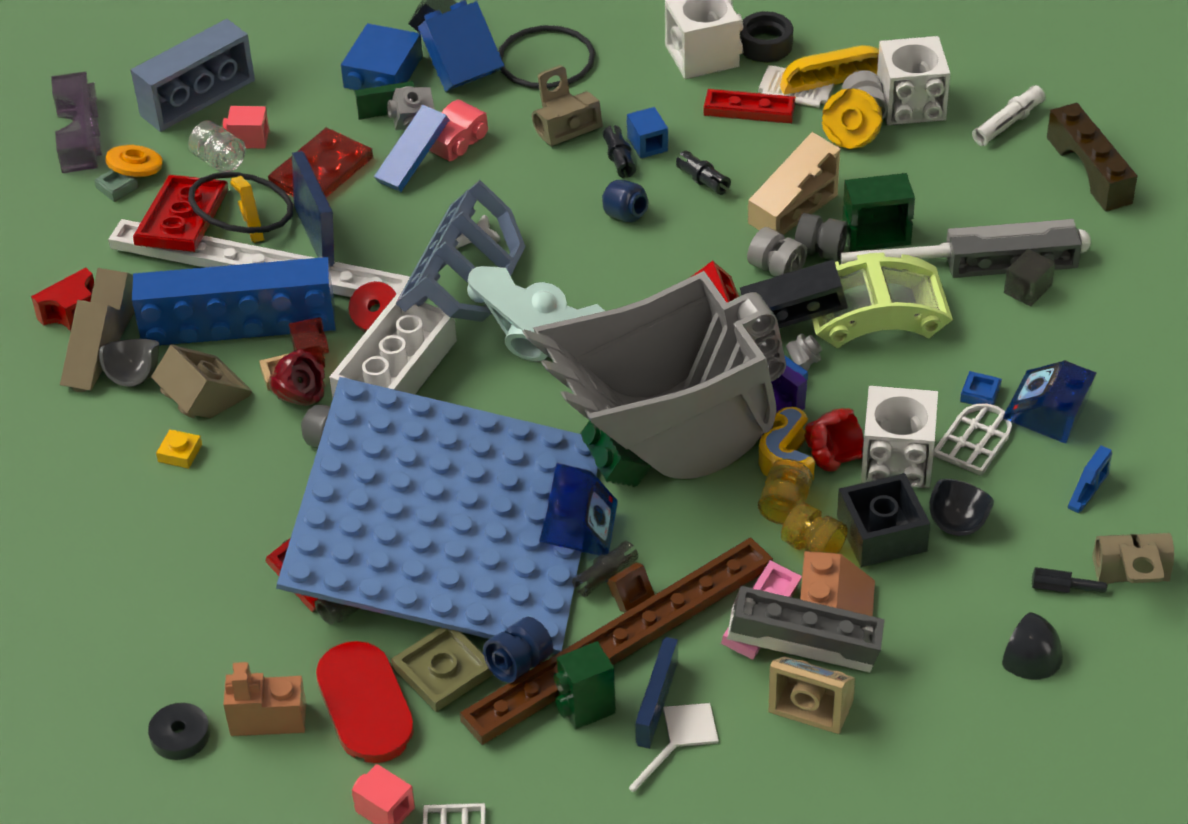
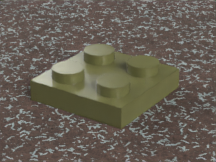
(442, 667)

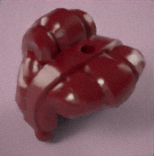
(294, 366)

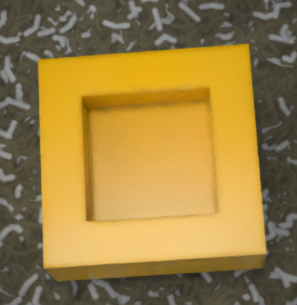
(179, 448)

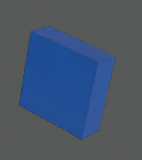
(980, 389)

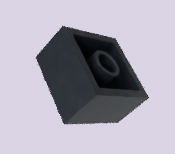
(883, 520)

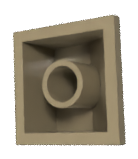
(198, 382)

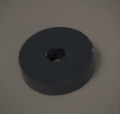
(182, 744)

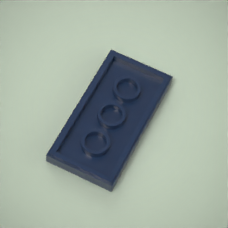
(313, 207)

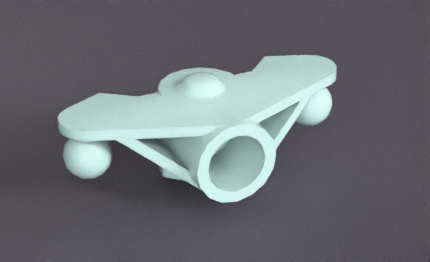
(521, 307)

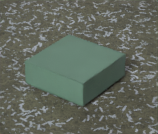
(115, 184)

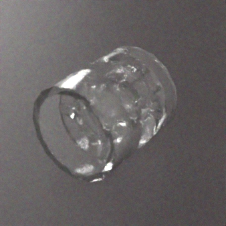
(217, 146)

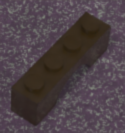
(1109, 175)

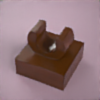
(630, 587)

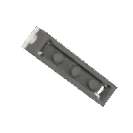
(805, 629)

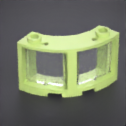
(886, 296)

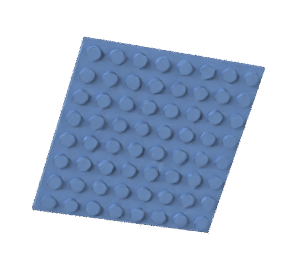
(434, 514)

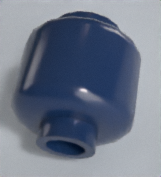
(625, 200)

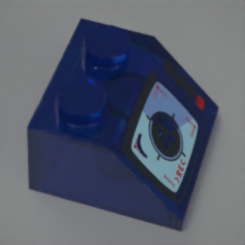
(1051, 399)
(578, 512)

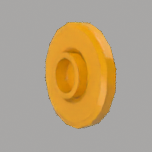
(134, 160)

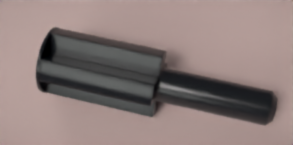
(1062, 581)

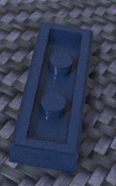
(656, 692)

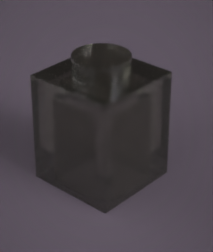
(1029, 277)

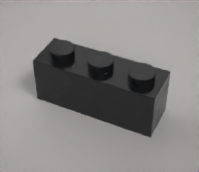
(802, 293)

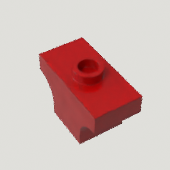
(59, 300)

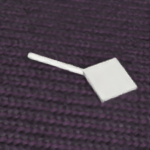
(686, 727)

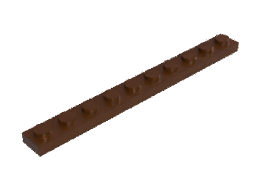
(620, 637)

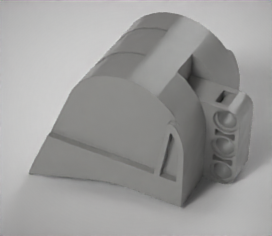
(673, 374)

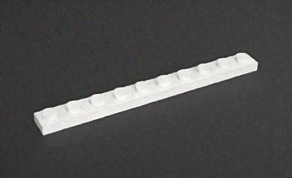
(221, 252)

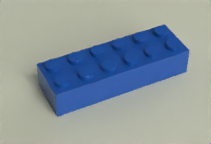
(232, 300)

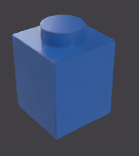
(647, 132)

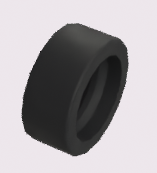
(766, 23)

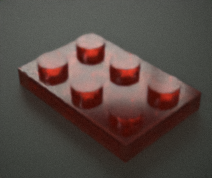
(332, 159)

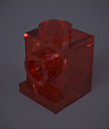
(310, 337)

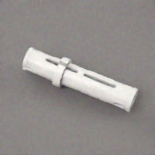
(1017, 109)

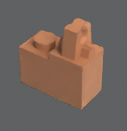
(263, 703)

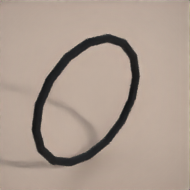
(547, 28)
(191, 198)

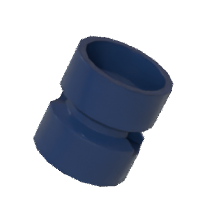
(518, 649)

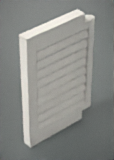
(813, 97)

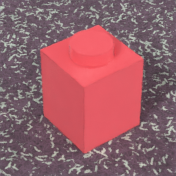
(249, 125)
(382, 797)

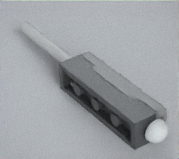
(996, 247)

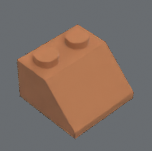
(836, 583)

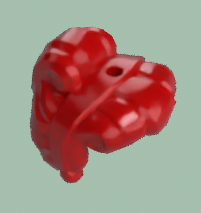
(835, 439)

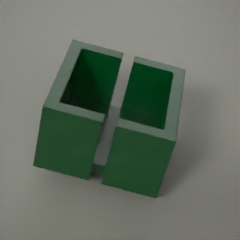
(878, 212)

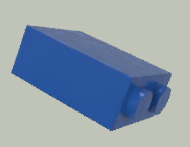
(460, 45)
(381, 57)

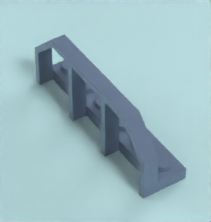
(442, 251)

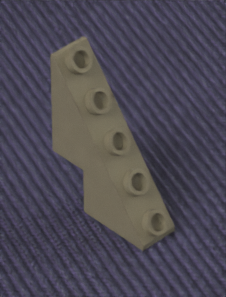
(96, 325)

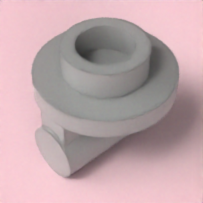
(804, 351)

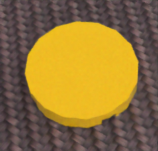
(851, 118)

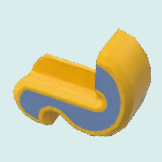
(785, 440)

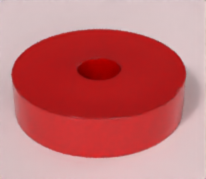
(365, 298)

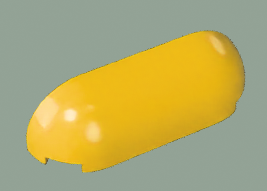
(828, 68)

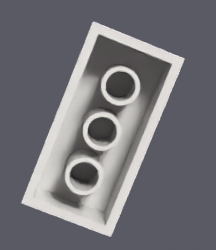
(399, 348)

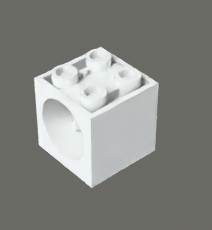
(703, 35)
(914, 79)
(899, 434)

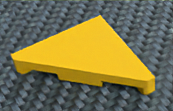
(247, 206)

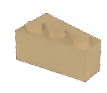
(797, 187)

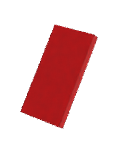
(171, 219)

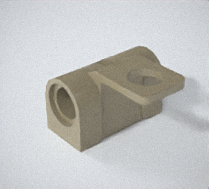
(562, 113)
(1133, 558)

